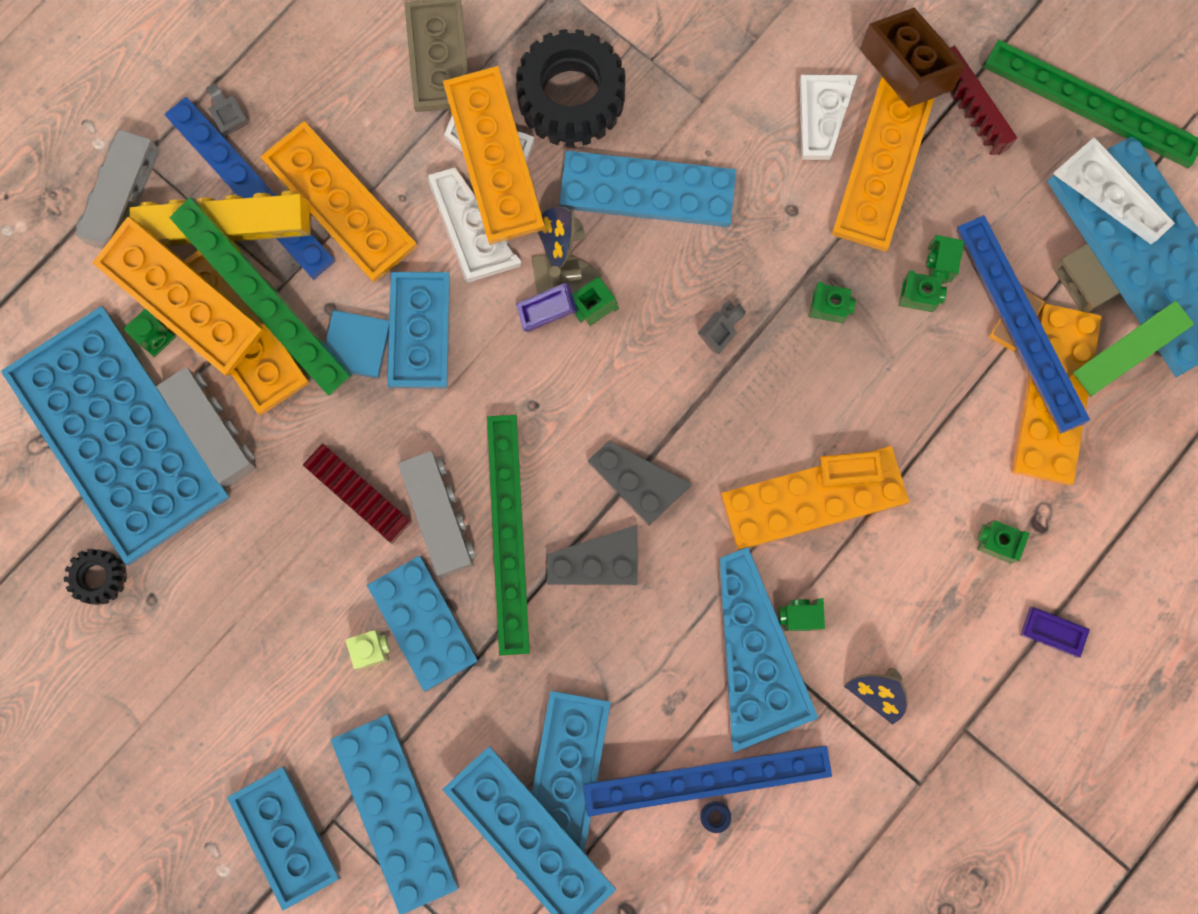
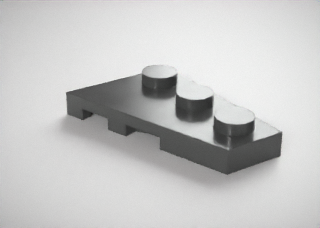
(637, 481)
(599, 561)

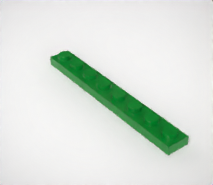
(1093, 103)
(260, 296)
(508, 535)

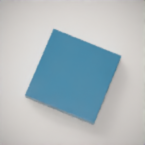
(358, 342)

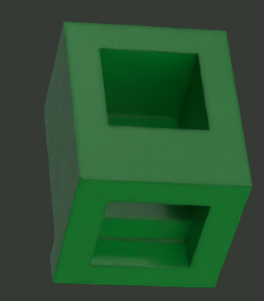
(944, 257)
(590, 294)
(913, 295)
(824, 309)
(149, 333)
(990, 543)
(802, 616)

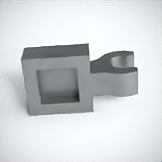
(226, 111)
(719, 328)

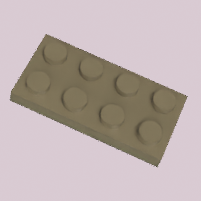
(435, 50)

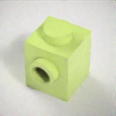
(368, 649)

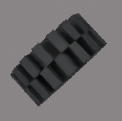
(82, 564)

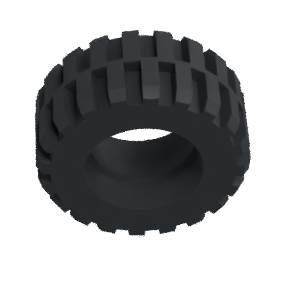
(578, 54)

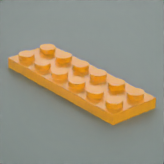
(493, 155)
(881, 169)
(339, 202)
(178, 296)
(268, 370)
(1040, 447)
(801, 503)

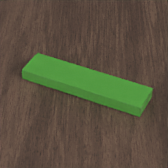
(1133, 348)

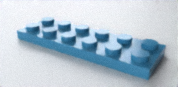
(647, 189)
(569, 758)
(394, 814)
(528, 837)

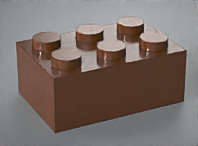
(911, 57)

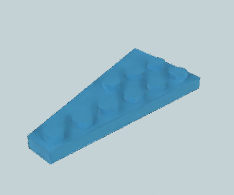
(761, 671)

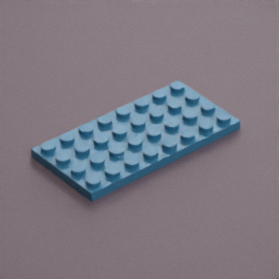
(1144, 272)
(114, 435)

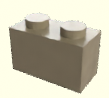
(1085, 279)

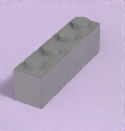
(117, 188)
(206, 426)
(436, 514)

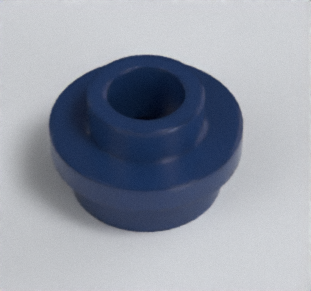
(725, 819)

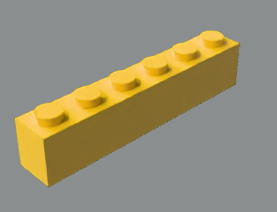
(238, 217)

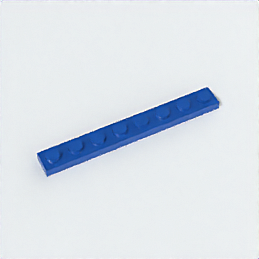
(241, 179)
(1023, 325)
(706, 780)

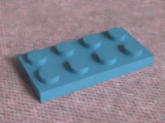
(419, 330)
(422, 623)
(283, 838)

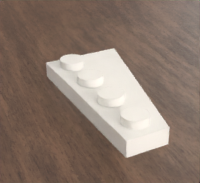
(1111, 188)
(466, 229)

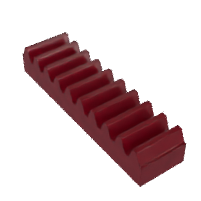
(983, 110)
(357, 493)

